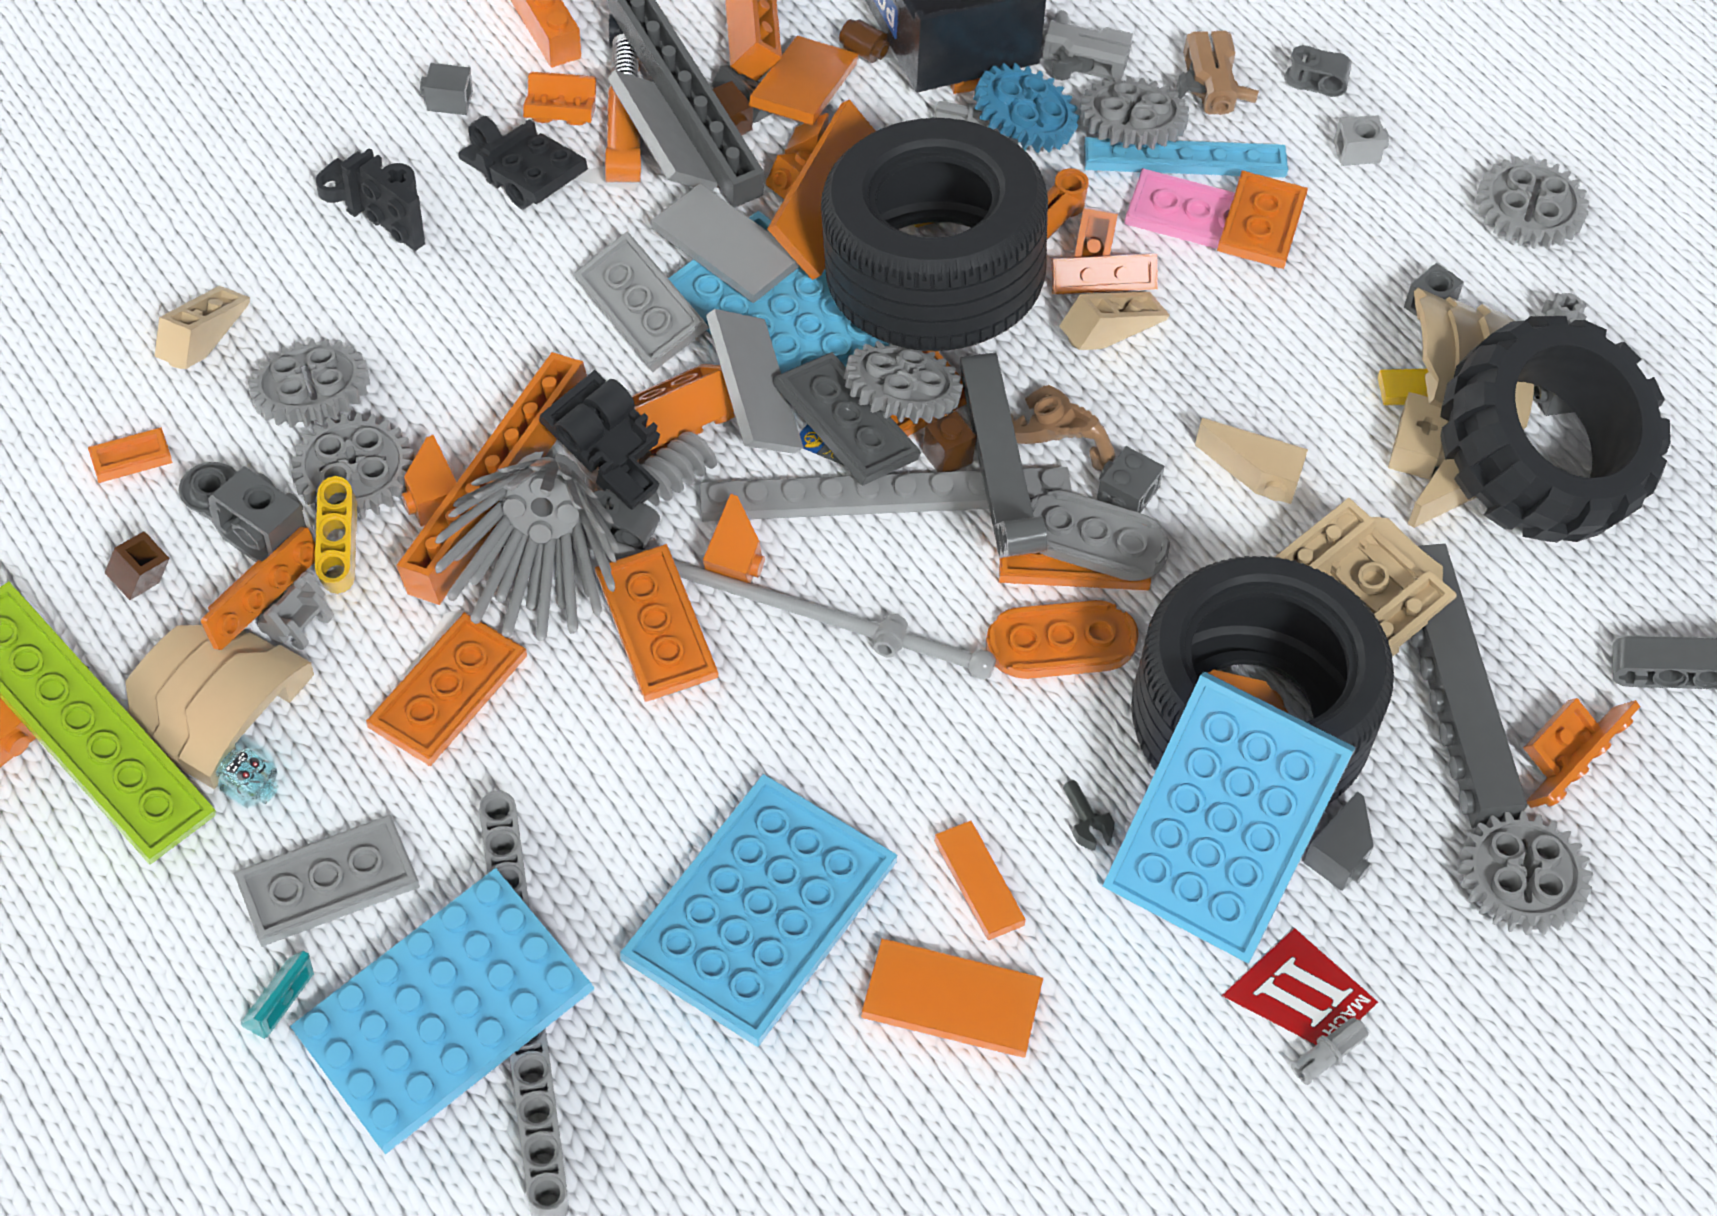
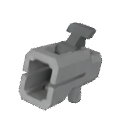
(1085, 50)

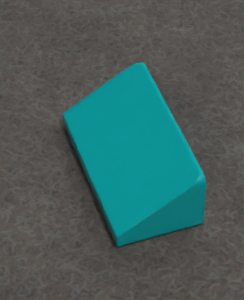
(279, 995)

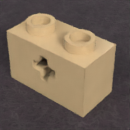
(1418, 438)

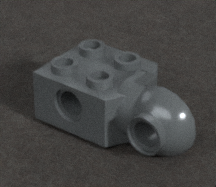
(242, 507)

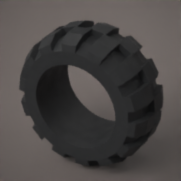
(1603, 390)

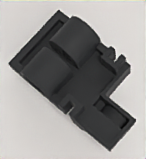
(521, 161)
(384, 194)
(606, 432)

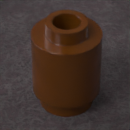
(864, 40)

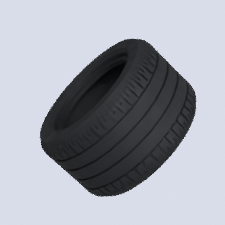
(935, 288)
(1272, 618)

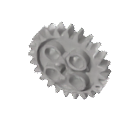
(1134, 113)
(1557, 209)
(902, 382)
(281, 389)
(357, 454)
(1560, 874)

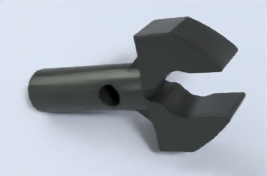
(1081, 831)

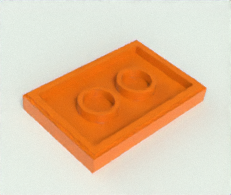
(1262, 219)

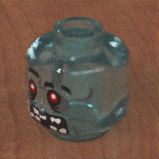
(247, 777)

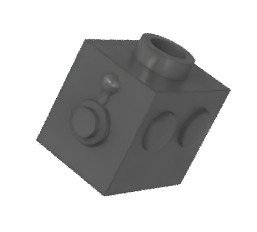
(1130, 480)

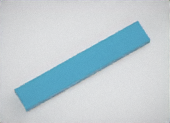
(1188, 158)

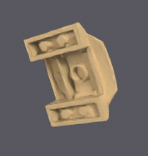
(1449, 334)
(1379, 566)
(206, 698)

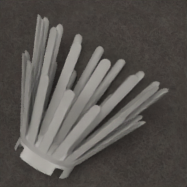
(541, 510)

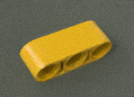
(328, 519)

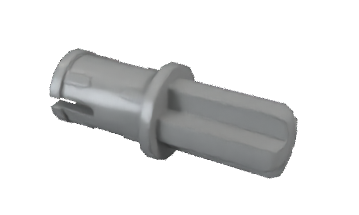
(960, 112)
(1329, 1050)

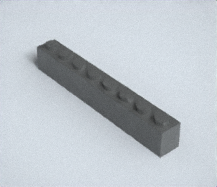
(690, 99)
(1467, 708)

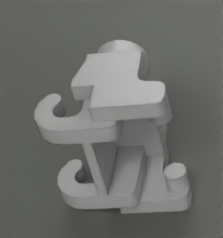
(295, 611)

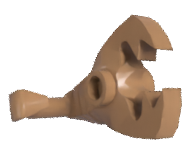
(1058, 419)

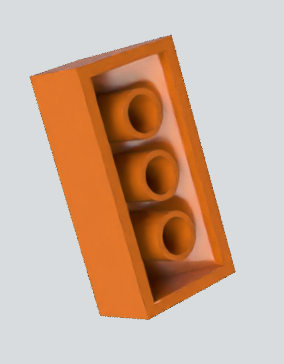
(686, 403)

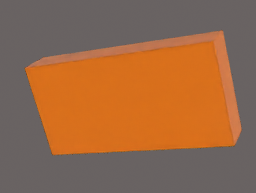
(130, 455)

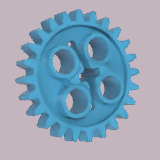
(1026, 107)

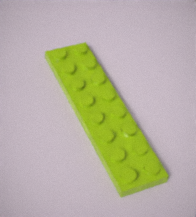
(93, 734)

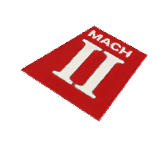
(1301, 990)

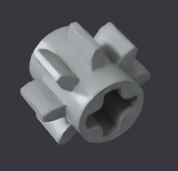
(1565, 305)

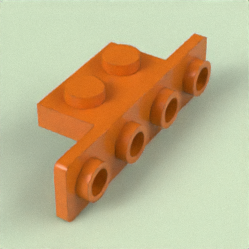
(258, 588)
(1570, 743)

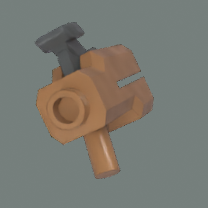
(1211, 73)

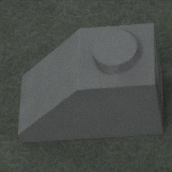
(1343, 846)

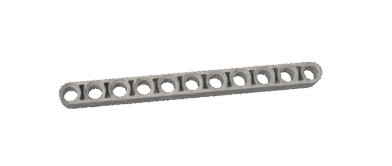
(533, 1056)

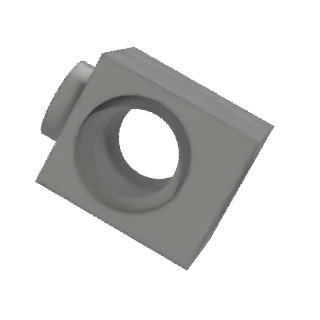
(1360, 140)

